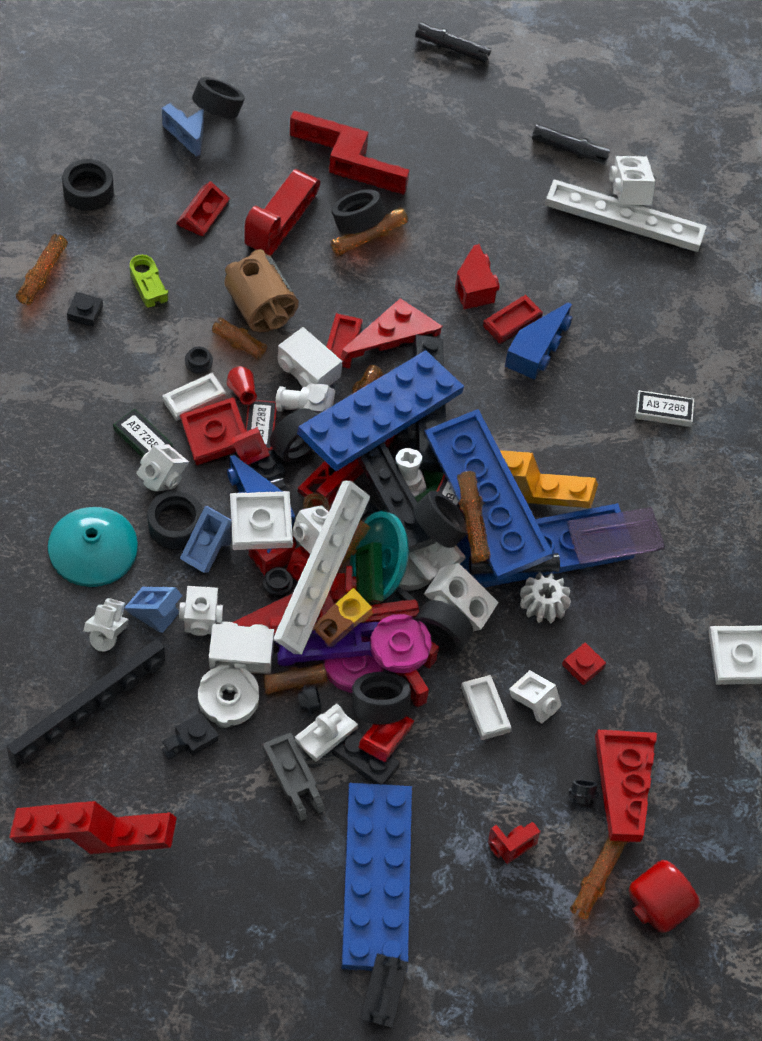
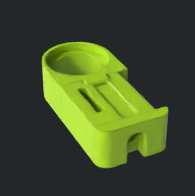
(148, 283)

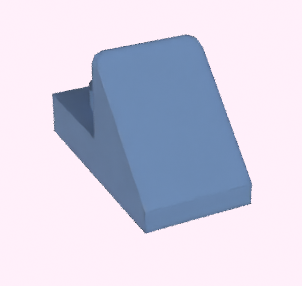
(186, 130)
(206, 539)
(155, 606)

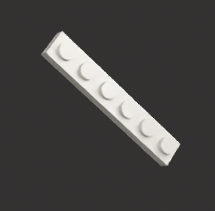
(626, 217)
(321, 567)

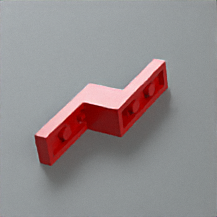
(348, 152)
(93, 827)

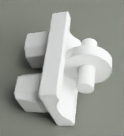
(106, 624)
(326, 732)

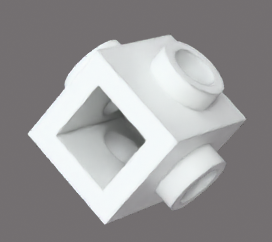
(162, 468)
(308, 526)
(200, 610)

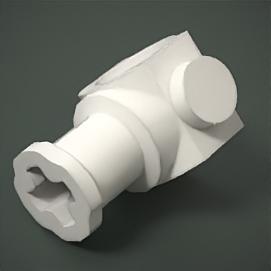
(314, 397)
(408, 464)

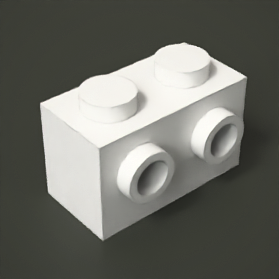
(308, 359)
(242, 647)

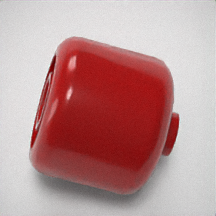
(663, 896)

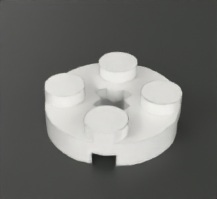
(227, 712)

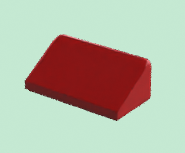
(203, 209)

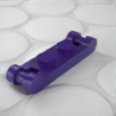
(317, 649)

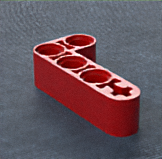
(269, 226)

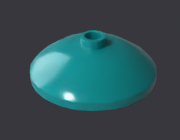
(389, 531)
(96, 559)

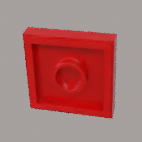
(211, 430)

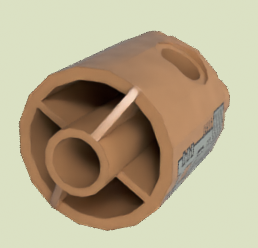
(260, 292)

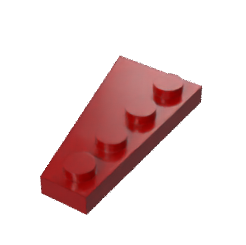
(625, 774)

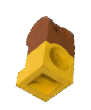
(343, 617)

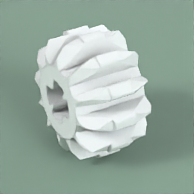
(545, 597)

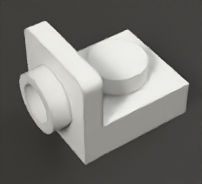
(537, 694)

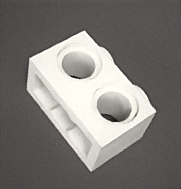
(632, 180)
(463, 594)

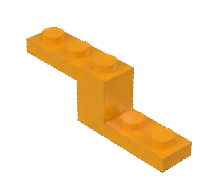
(549, 488)

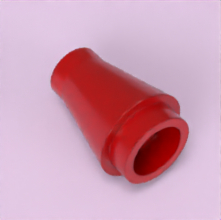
(241, 383)

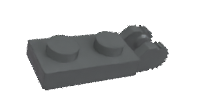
(292, 773)

